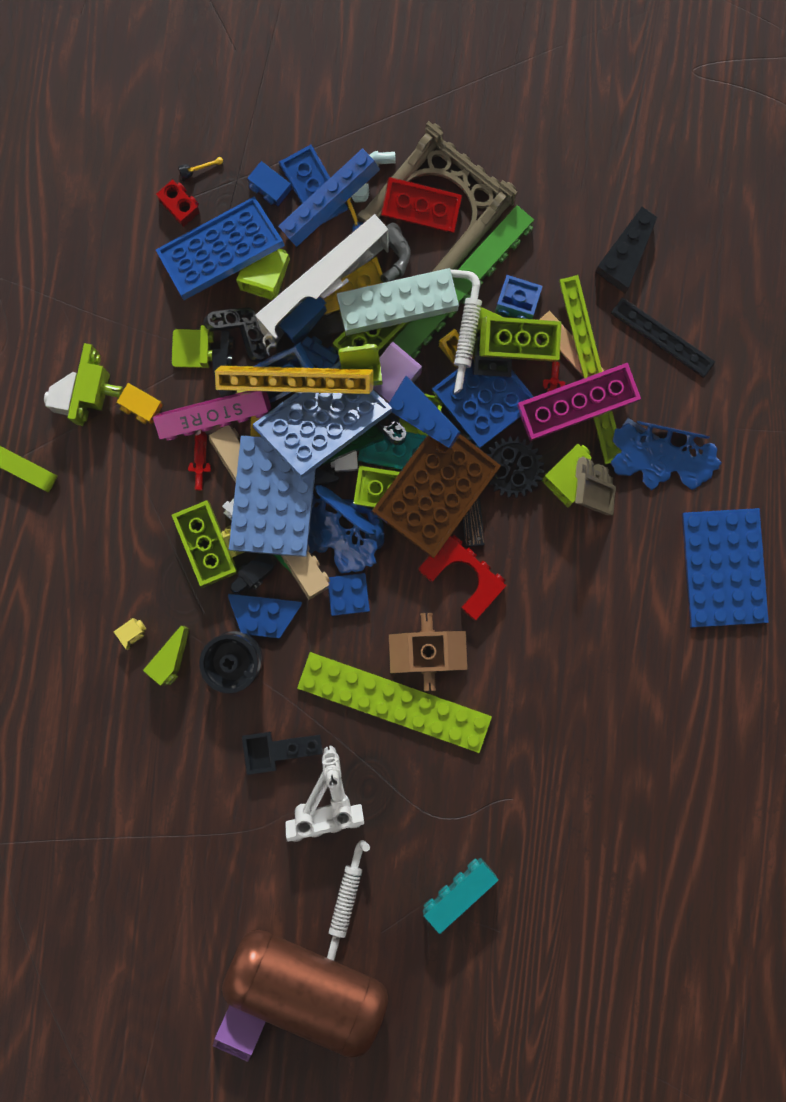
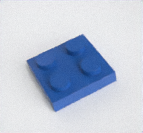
(348, 594)

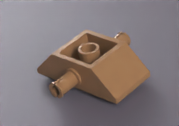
(408, 648)

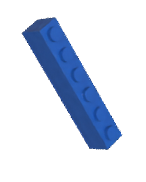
(329, 197)

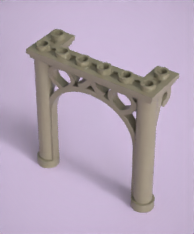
(504, 192)

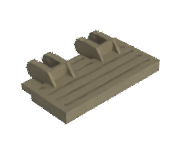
(594, 487)

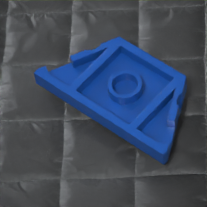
(263, 615)

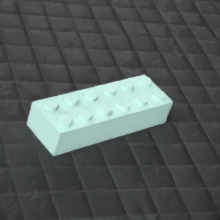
(397, 301)

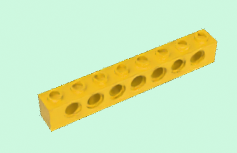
(294, 379)

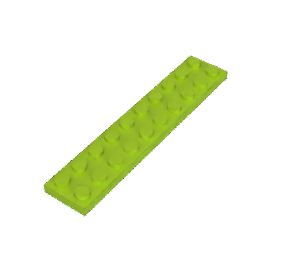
(394, 702)

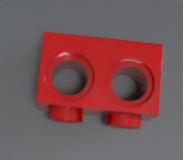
(175, 204)

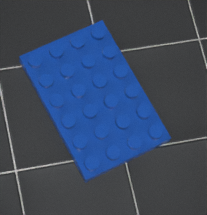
(219, 248)
(725, 567)

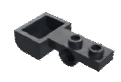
(263, 752)

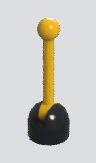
(186, 171)

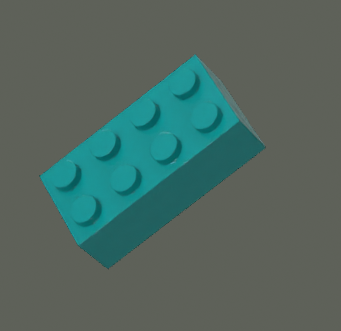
(460, 895)

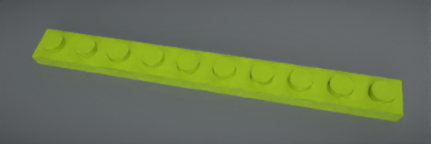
(588, 357)

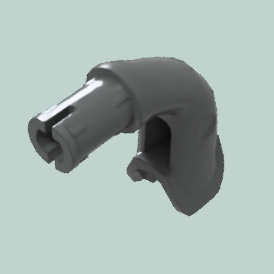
(401, 249)

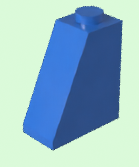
(303, 319)

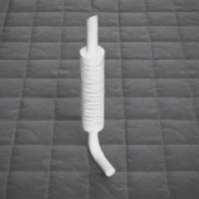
(468, 327)
(346, 898)

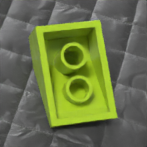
(372, 485)
(168, 660)

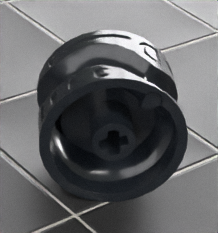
(217, 657)

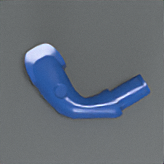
(373, 519)

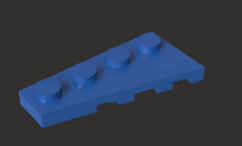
(420, 412)

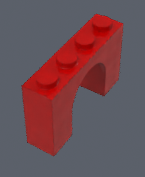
(488, 584)

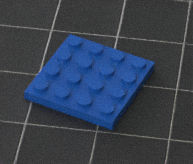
(484, 403)

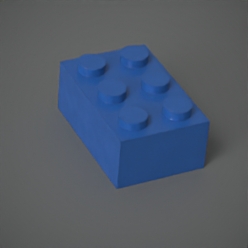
(291, 357)

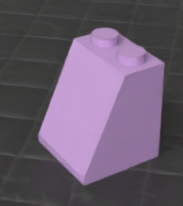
(394, 367)

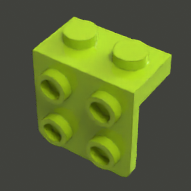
(192, 348)
(362, 358)

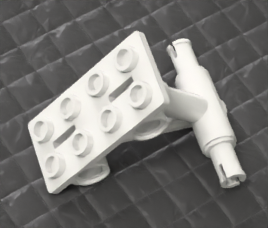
(332, 818)

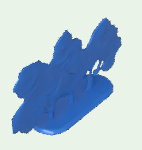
(660, 457)
(327, 532)

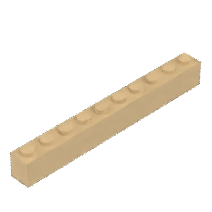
(304, 569)

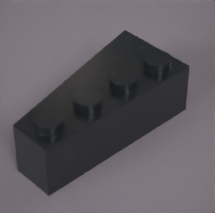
(624, 256)

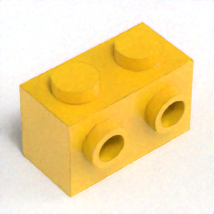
(139, 403)

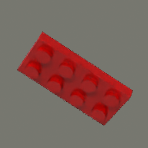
(421, 205)

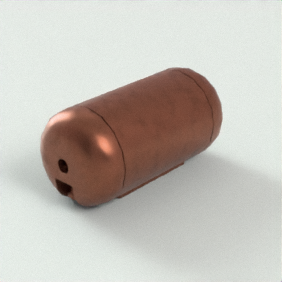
(305, 993)

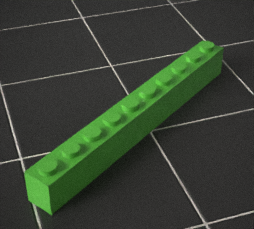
(483, 264)

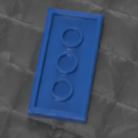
(307, 175)

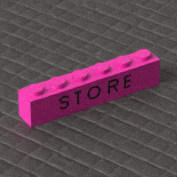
(211, 413)

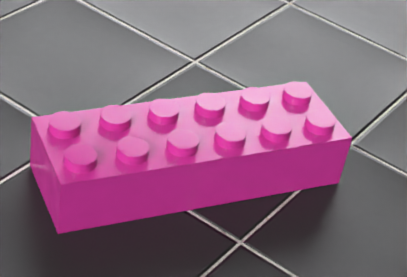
(578, 401)

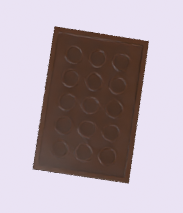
(435, 491)

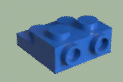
(518, 298)

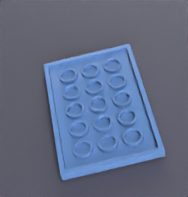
(318, 425)
(269, 503)

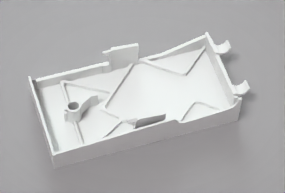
(324, 276)

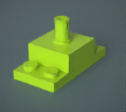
(90, 386)

